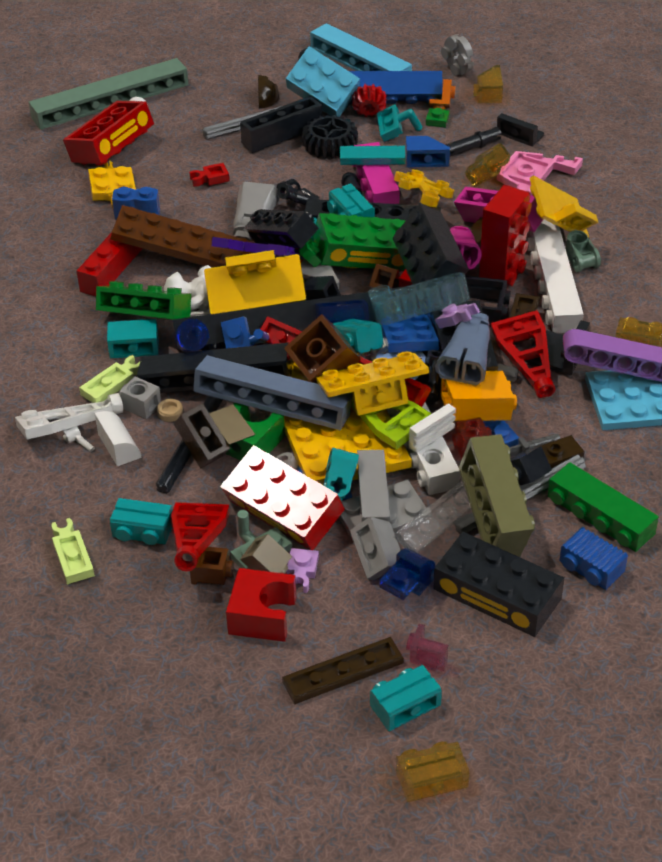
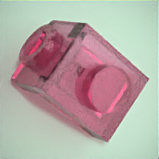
(427, 652)

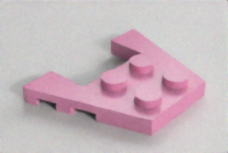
(526, 164)

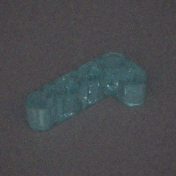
(418, 298)

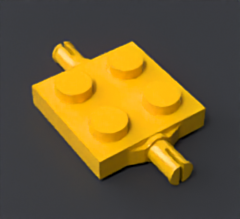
(106, 179)

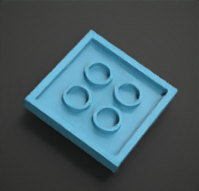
(625, 400)

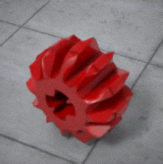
(369, 100)

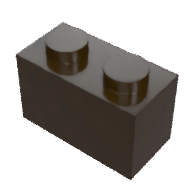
(201, 435)

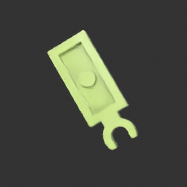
(110, 380)
(71, 553)

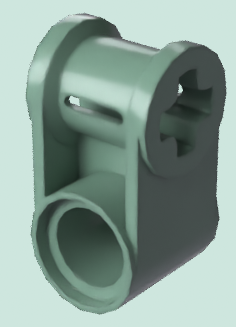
(581, 251)

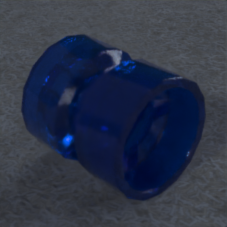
(191, 335)

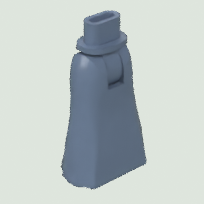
(466, 353)

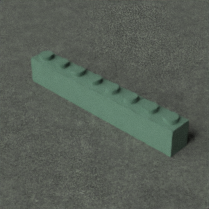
(101, 94)

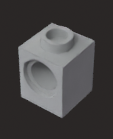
(140, 397)

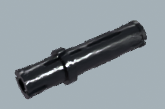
(479, 139)

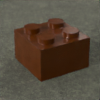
(321, 349)

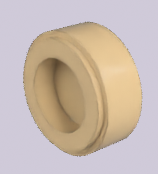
(169, 410)

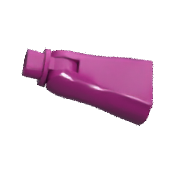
(467, 245)

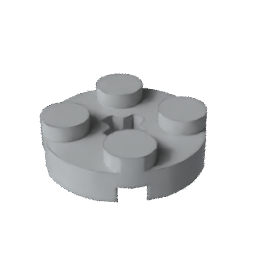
(457, 54)

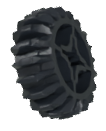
(327, 134)

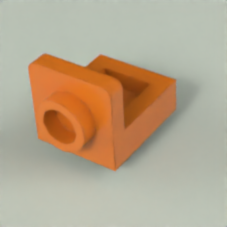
(447, 93)

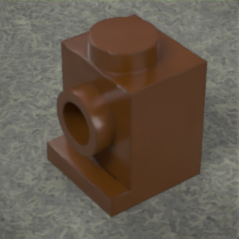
(384, 276)
(213, 567)

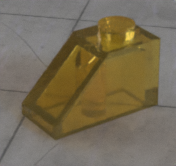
(489, 86)

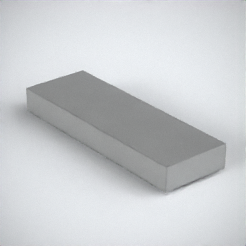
(373, 485)

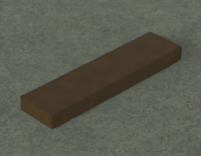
(342, 670)

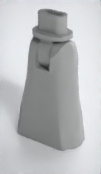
(250, 199)

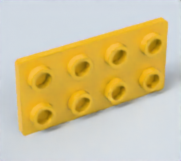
(560, 207)
(254, 282)
(375, 384)

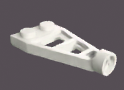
(36, 424)

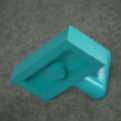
(390, 122)

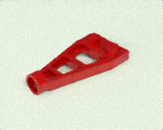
(522, 328)
(196, 539)

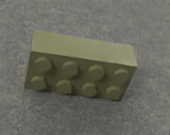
(495, 494)

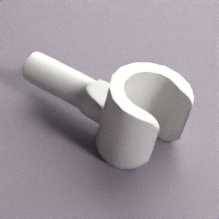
(74, 434)

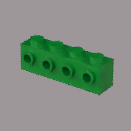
(142, 301)

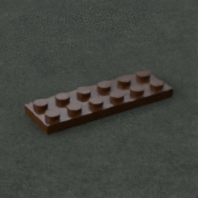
(171, 237)

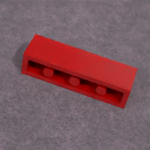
(105, 265)

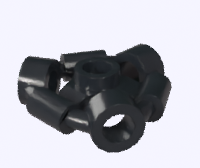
(295, 194)
(432, 377)

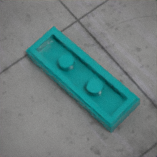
(372, 155)

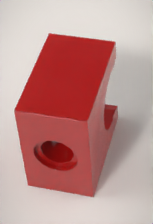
(249, 603)

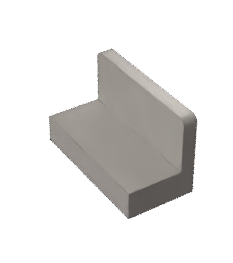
(375, 546)

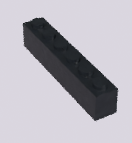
(177, 370)

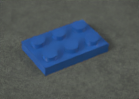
(410, 335)

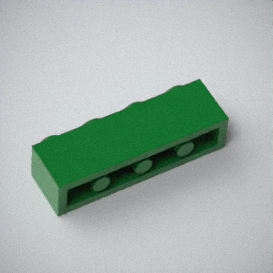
(602, 507)

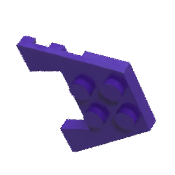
(279, 250)

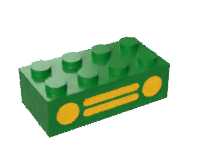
(357, 241)

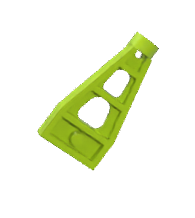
(396, 430)

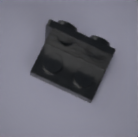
(556, 351)

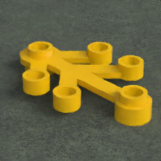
(429, 189)

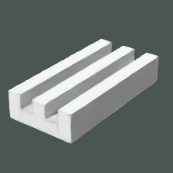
(431, 428)

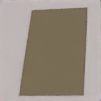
(231, 424)

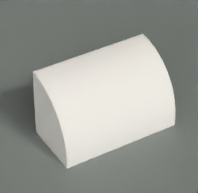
(116, 438)

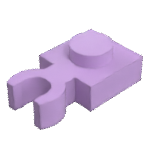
(454, 314)
(303, 565)

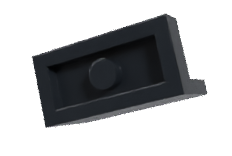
(518, 130)

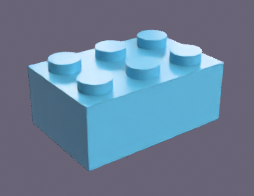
(324, 81)

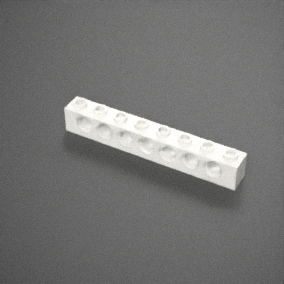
(434, 463)

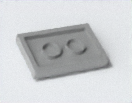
(403, 507)

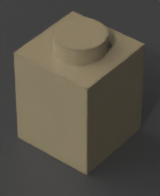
(266, 555)

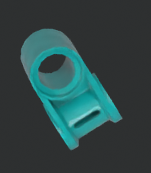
(340, 470)

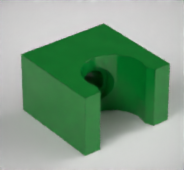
(267, 433)

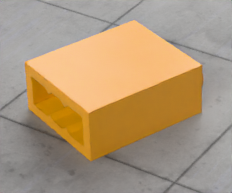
(488, 400)

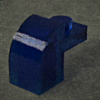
(409, 574)

